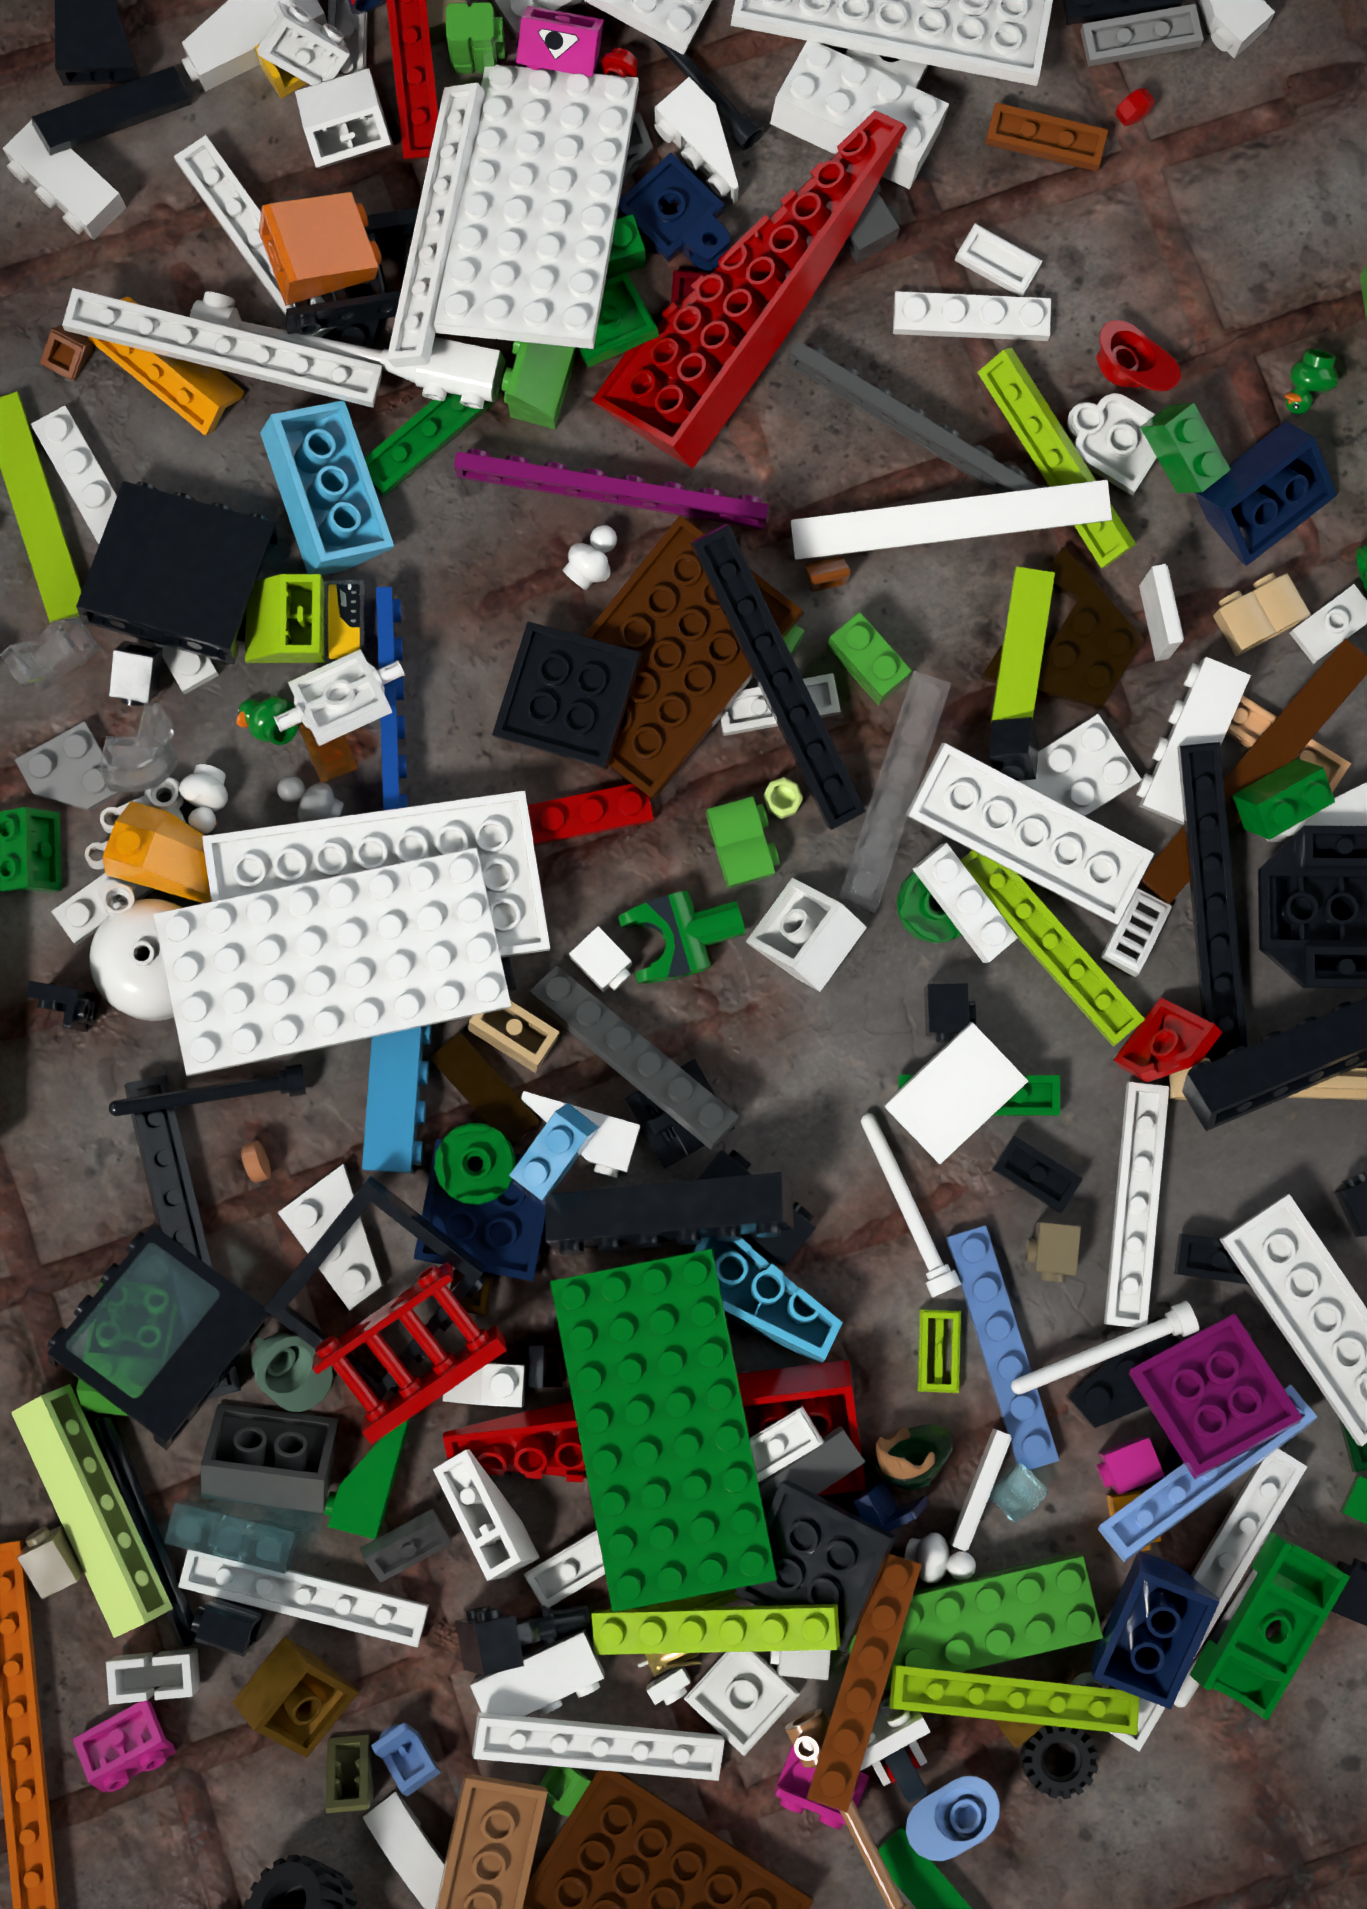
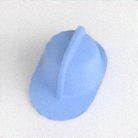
(953, 1818)

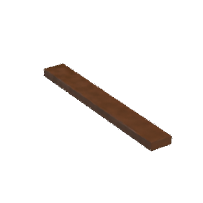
(1271, 751)

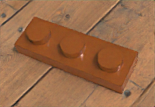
(1046, 136)

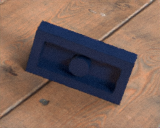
(879, 1507)

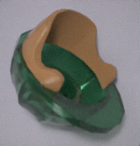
(913, 1455)

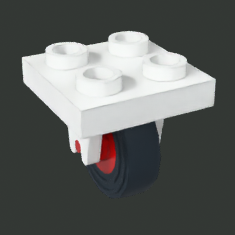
(888, 1739)

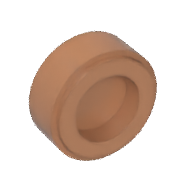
(256, 1162)

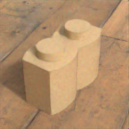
(1261, 613)

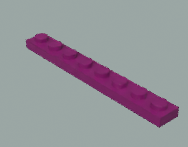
(595, 486)

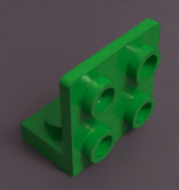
(30, 850)

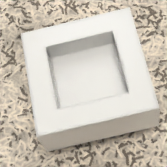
(669, 1686)

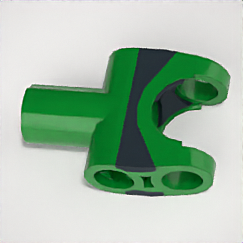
(684, 933)

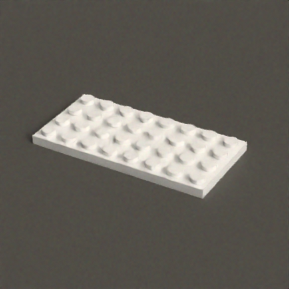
(963, 35)
(538, 207)
(338, 846)
(331, 961)

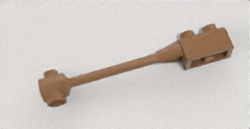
(807, 1737)

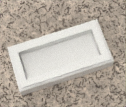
(998, 260)

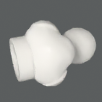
(589, 562)
(206, 792)
(936, 1559)

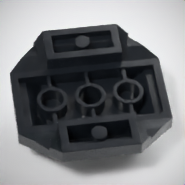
(1295, 905)

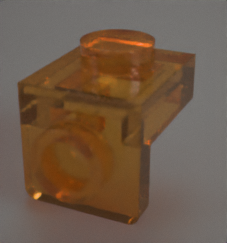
(330, 758)

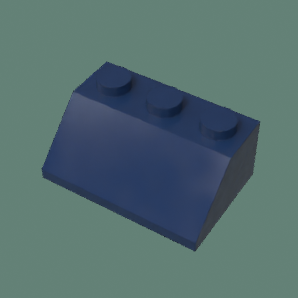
(1268, 492)
(1153, 1631)

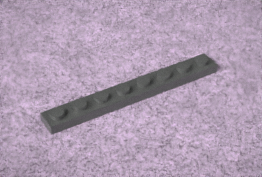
(907, 420)

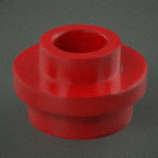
(619, 63)

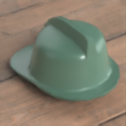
(286, 1373)

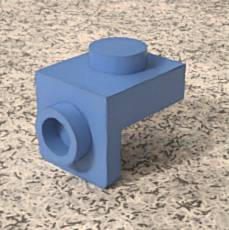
(406, 1757)

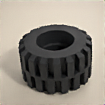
(301, 1881)

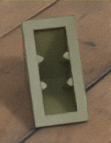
(349, 1774)

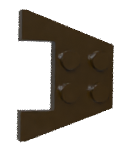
(1089, 647)

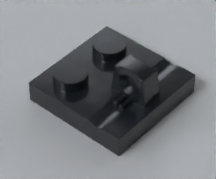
(664, 1133)

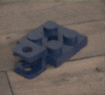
(691, 228)

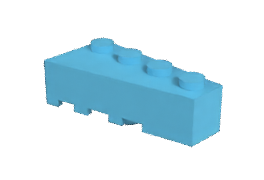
(768, 1302)

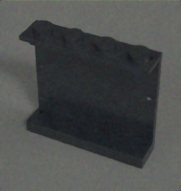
(175, 571)

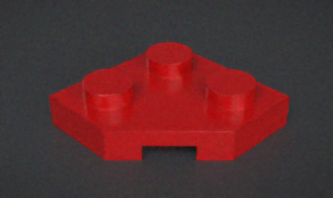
(1167, 1042)

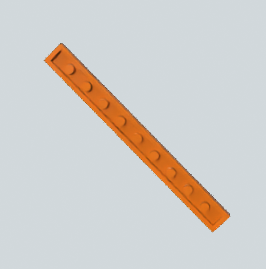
(22, 1745)

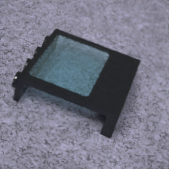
(159, 1334)

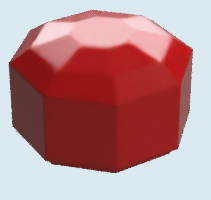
(1135, 107)

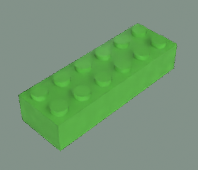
(999, 1616)

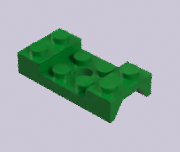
(1288, 1588)

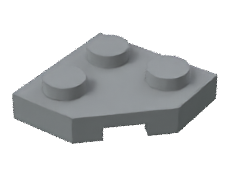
(68, 770)

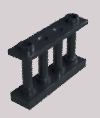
(386, 230)

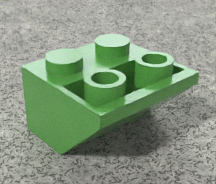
(538, 382)

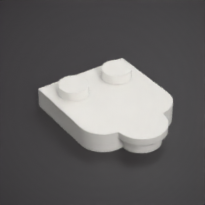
(1112, 439)

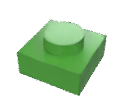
(564, 1788)

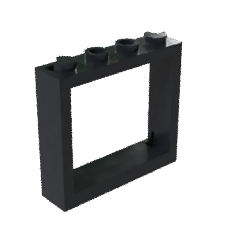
(416, 1224)

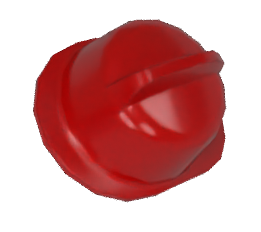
(1134, 360)

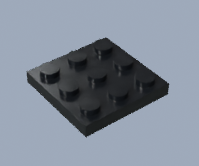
(567, 695)
(821, 1557)

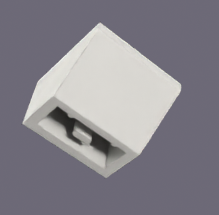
(343, 119)

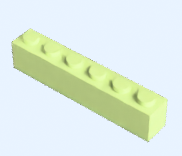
(92, 1510)

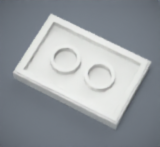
(955, 1092)

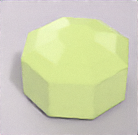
(782, 798)

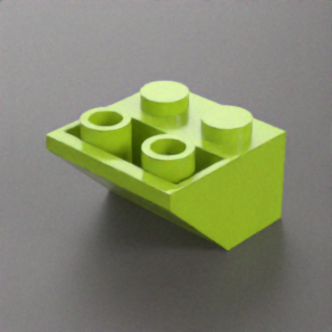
(286, 620)

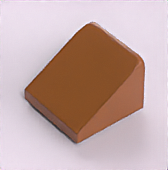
(66, 352)
(827, 573)

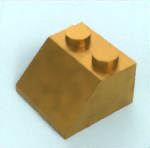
(294, 1698)

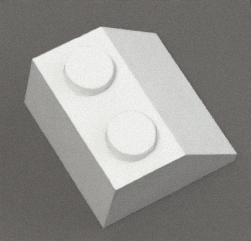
(806, 934)

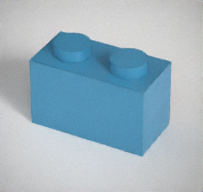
(554, 1151)

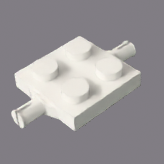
(339, 697)

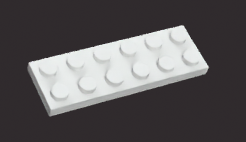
(1029, 833)
(1308, 1304)

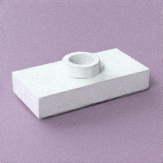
(1332, 624)

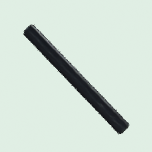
(138, 1507)

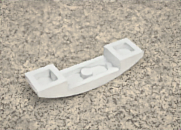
(407, 1848)

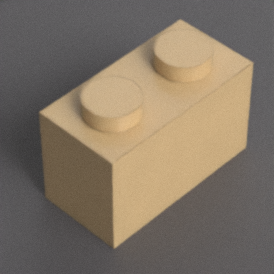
(516, 1034)

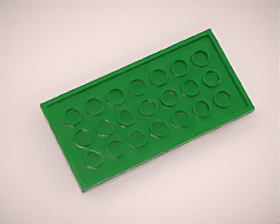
(663, 1430)

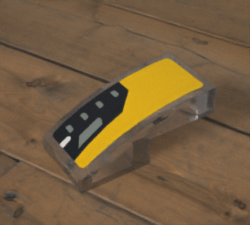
(344, 618)

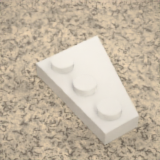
(351, 1264)

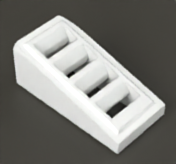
(1122, 960)

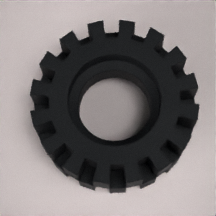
(1068, 1782)

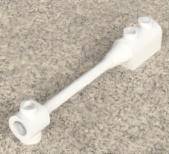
(452, 368)

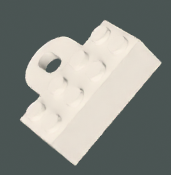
(836, 92)

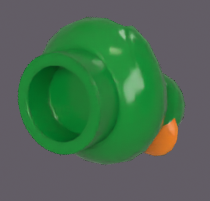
(1311, 373)
(260, 719)

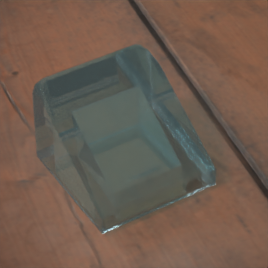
(1018, 1493)

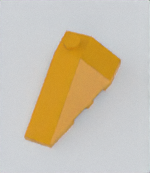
(158, 853)

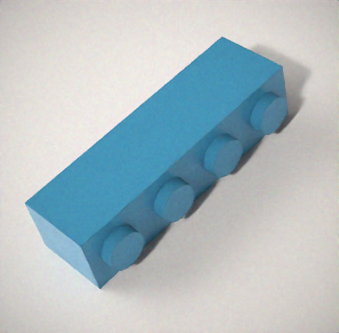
(395, 1101)

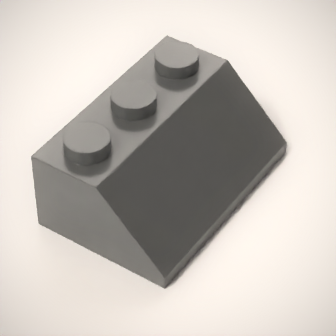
(269, 1458)

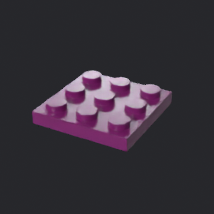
(1215, 1396)

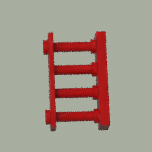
(414, 1392)

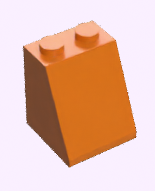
(318, 245)

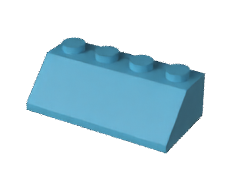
(326, 487)

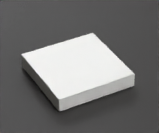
(1161, 612)
(741, 1697)

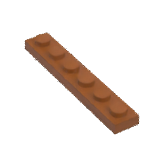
(863, 1685)

